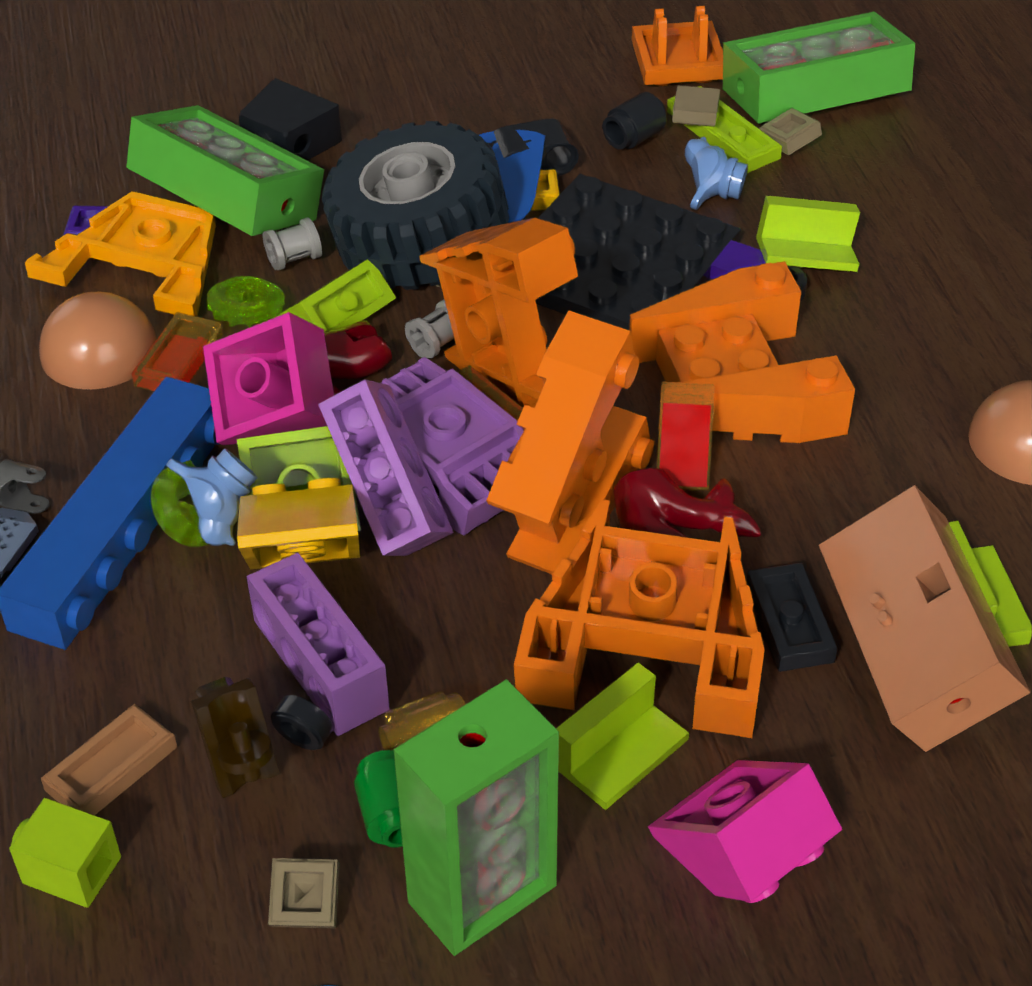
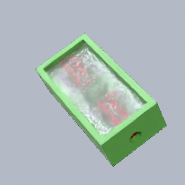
(818, 66)
(224, 169)
(479, 815)

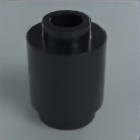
(634, 121)

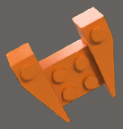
(491, 297)
(721, 339)
(572, 441)
(651, 601)

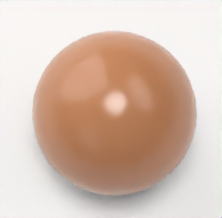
(94, 340)
(1003, 432)

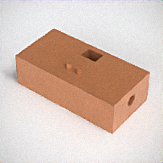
(922, 620)

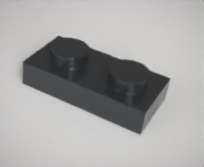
(791, 617)

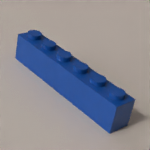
(106, 518)

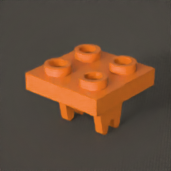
(678, 50)

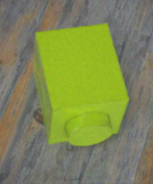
(65, 852)

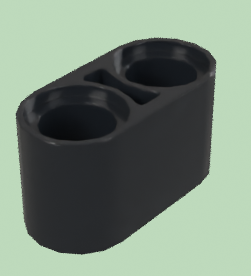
(558, 150)

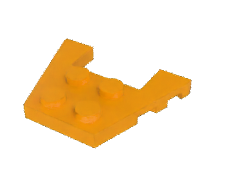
(143, 235)

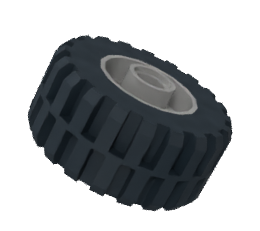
(410, 196)

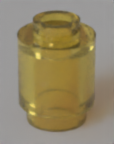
(416, 716)

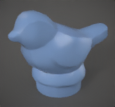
(713, 172)
(216, 494)

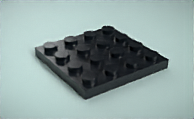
(630, 250)

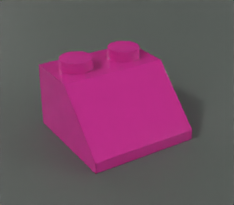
(268, 379)
(749, 827)

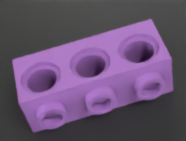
(385, 468)
(318, 643)

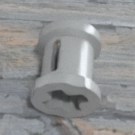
(292, 244)
(432, 330)

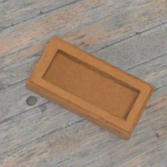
(109, 761)

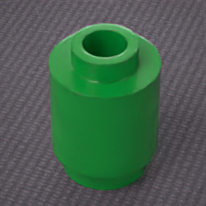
(378, 798)

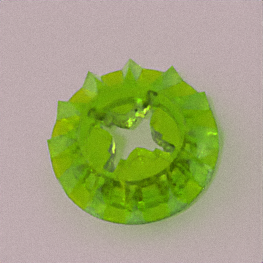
(233, 300)
(174, 516)

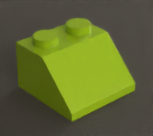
(294, 459)

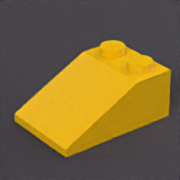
(310, 521)

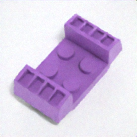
(457, 436)

